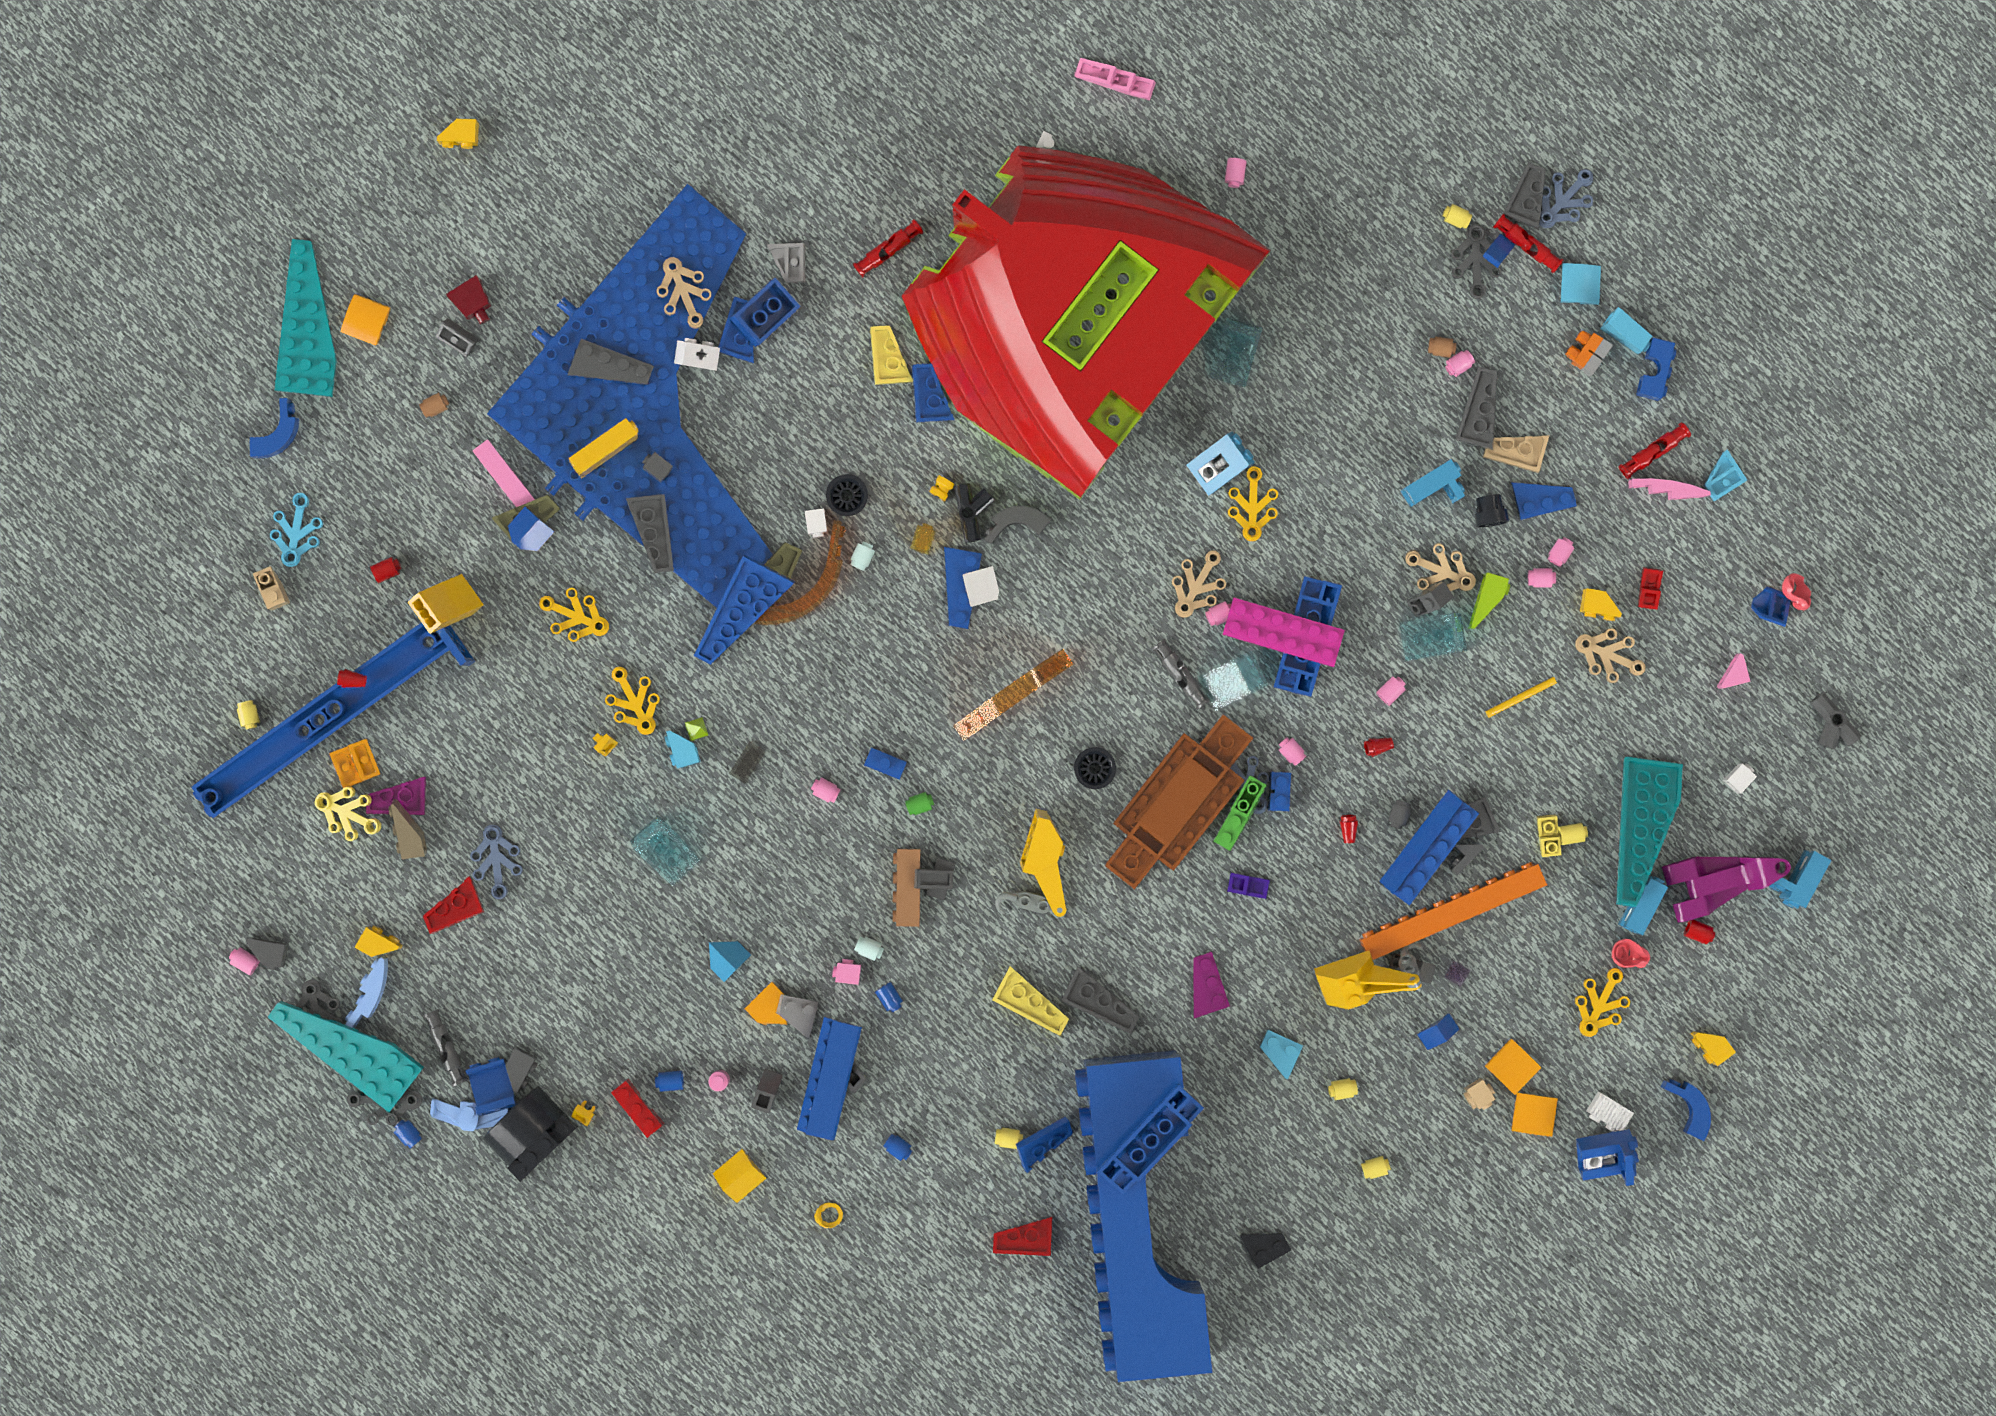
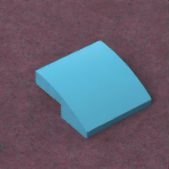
(1580, 283)

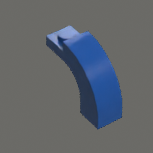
(281, 438)
(1699, 1111)

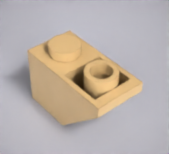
(271, 588)

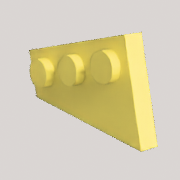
(887, 359)

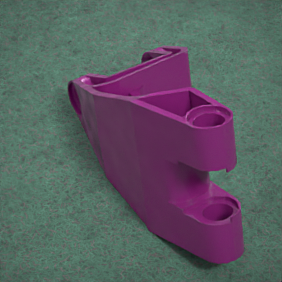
(1718, 880)

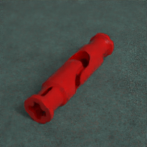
(1521, 238)
(895, 243)
(1646, 456)

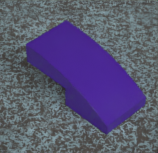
(1248, 885)

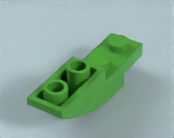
(1240, 813)

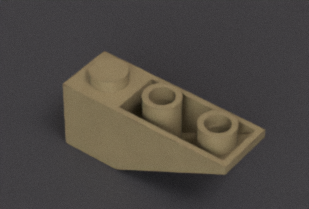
(410, 836)

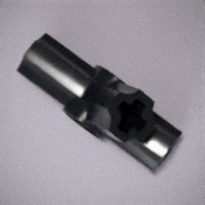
(976, 504)

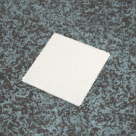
(981, 586)

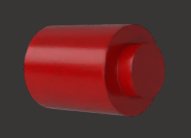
(386, 569)
(1699, 932)

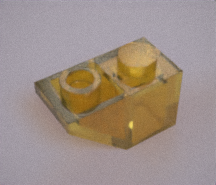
(923, 539)

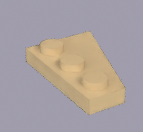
(1519, 451)

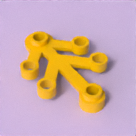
(1252, 507)
(577, 616)
(635, 703)
(1600, 1005)

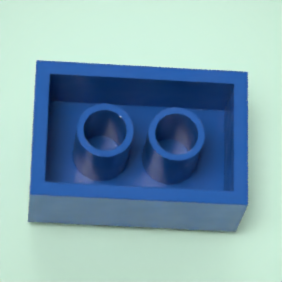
(765, 312)

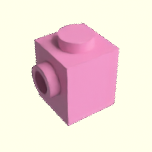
(847, 972)

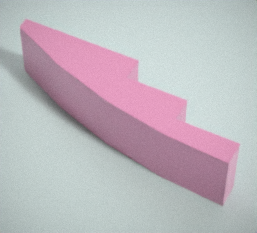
(1115, 79)
(503, 474)
(1675, 489)

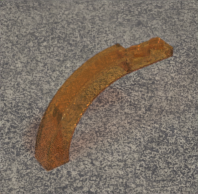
(817, 595)
(1013, 694)

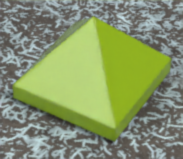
(696, 729)

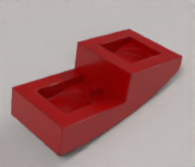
(1650, 588)

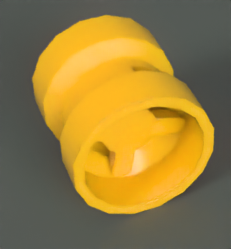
(941, 487)

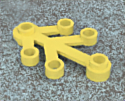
(345, 812)

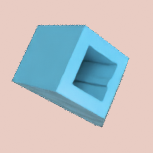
(683, 750)

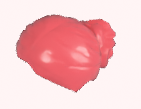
(1801, 596)
(1638, 955)

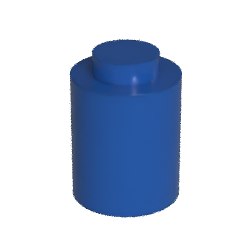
(889, 997)
(669, 1081)

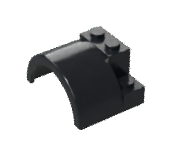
(525, 1132)

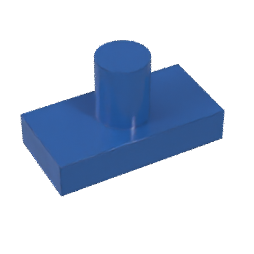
(885, 763)

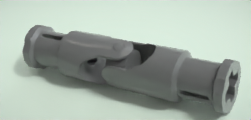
(1171, 662)
(450, 1059)

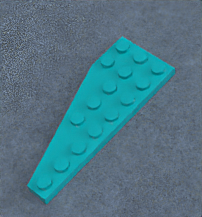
(306, 343)
(1647, 808)
(367, 1062)

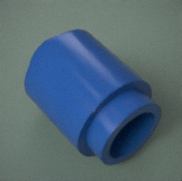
(407, 1133)
(898, 1147)

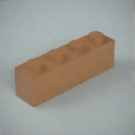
(906, 897)

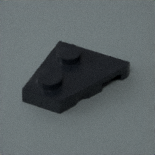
(1265, 1247)

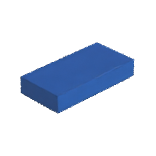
(1498, 250)

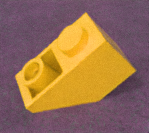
(460, 132)
(1598, 603)
(375, 943)
(1715, 1047)

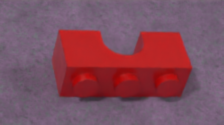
(636, 1108)

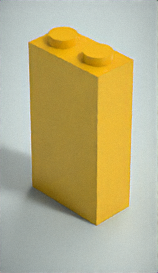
(604, 447)
(445, 603)

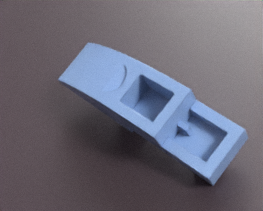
(373, 987)

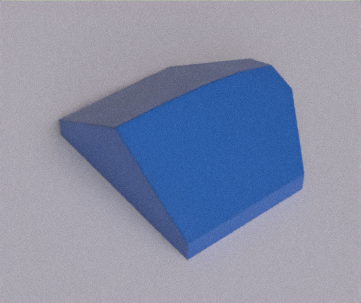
(529, 531)
(1771, 606)

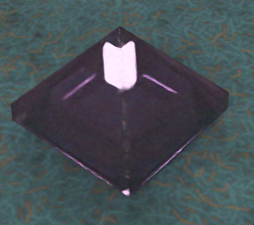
(1457, 973)

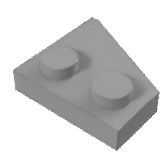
(789, 260)
(798, 1013)

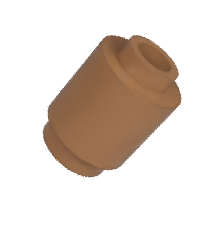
(1441, 347)
(434, 405)

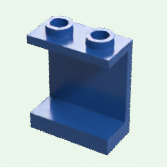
(491, 1086)

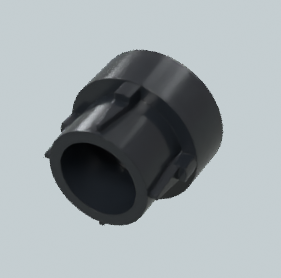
(1490, 511)

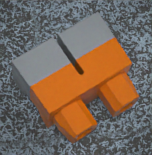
(1591, 354)

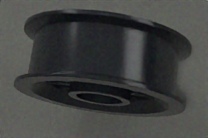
(838, 481)
(1108, 758)

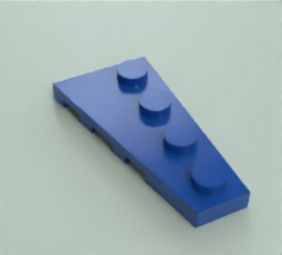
(956, 564)

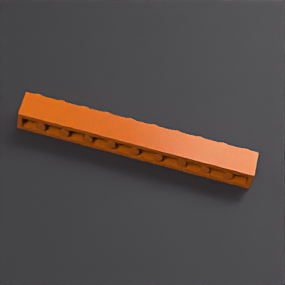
(1454, 911)

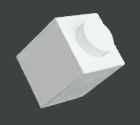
(816, 522)
(1740, 778)

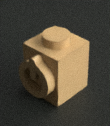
(1479, 1094)

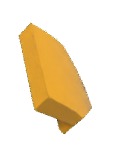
(765, 1005)

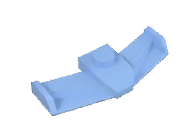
(465, 1115)

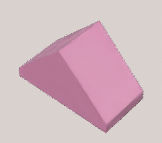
(1735, 673)

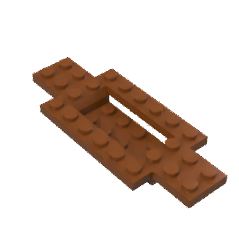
(1173, 797)

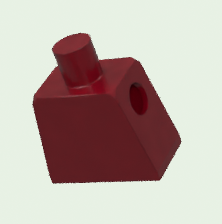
(471, 299)

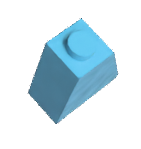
(1627, 331)

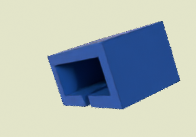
(1281, 797)

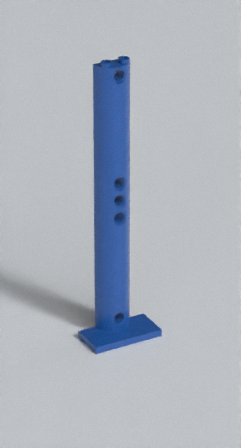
(287, 741)

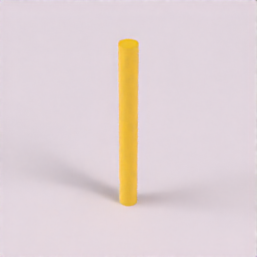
(1520, 697)

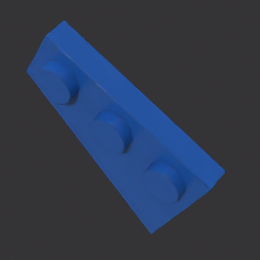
(733, 341)
(928, 396)
(1541, 499)
(1041, 1142)

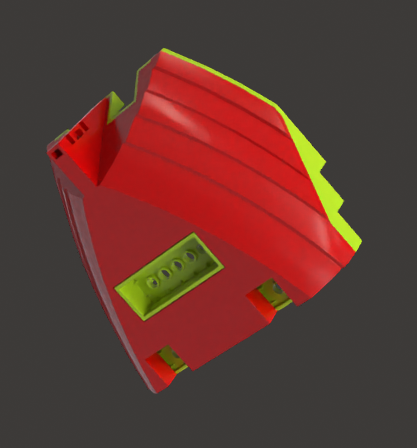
(1031, 276)

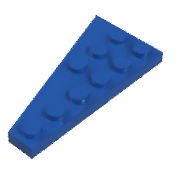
(744, 601)

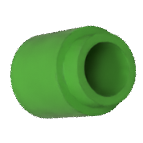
(919, 803)

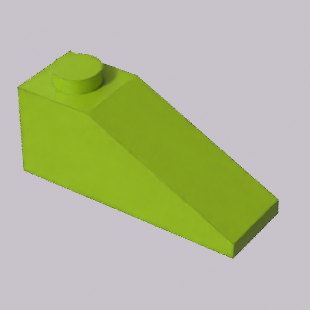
(1490, 594)

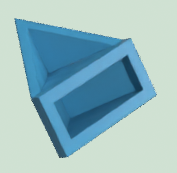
(726, 958)

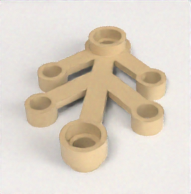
(682, 289)
(1443, 571)
(1196, 586)
(1607, 654)

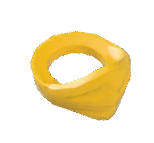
(821, 1208)

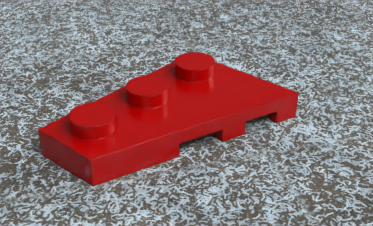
(456, 907)
(1025, 1239)

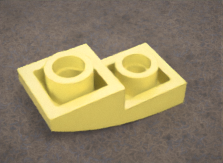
(1548, 835)

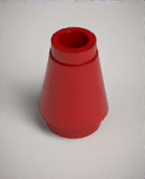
(351, 679)
(1376, 746)
(1349, 827)

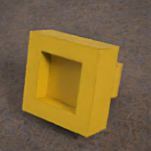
(604, 744)
(583, 1115)

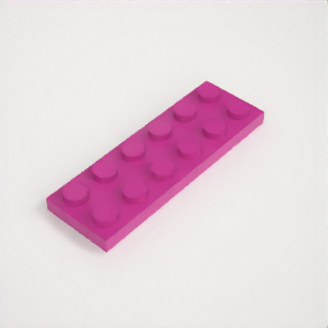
(1283, 632)

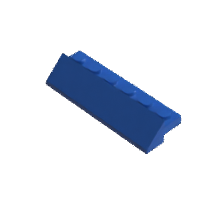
(1317, 603)
(1429, 847)
(829, 1078)
(1150, 1140)

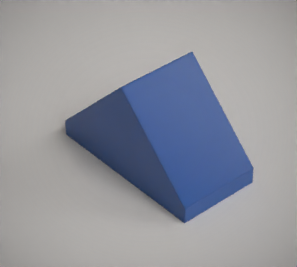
(1438, 1032)

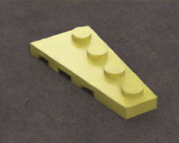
(1028, 1002)

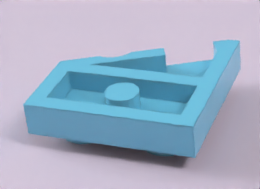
(1724, 476)
(1281, 1052)

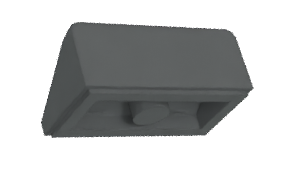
(456, 337)

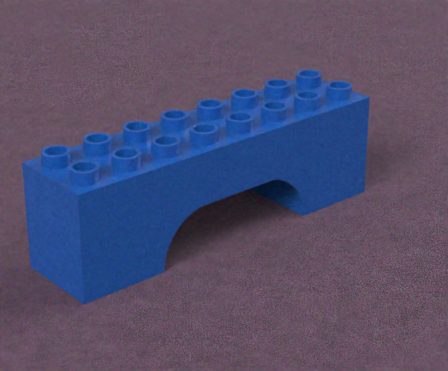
(1152, 1315)

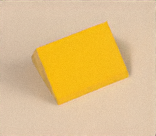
(738, 1176)

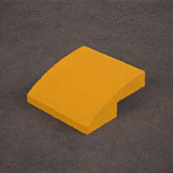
(365, 319)
(362, 759)
(1512, 1066)
(1534, 1114)

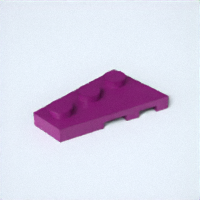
(409, 794)
(1207, 986)

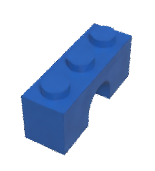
(1654, 386)

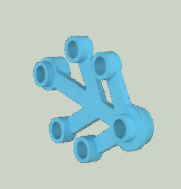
(295, 532)

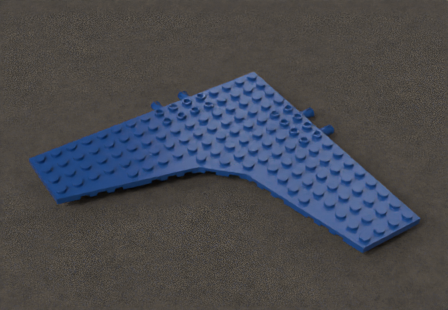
(564, 413)

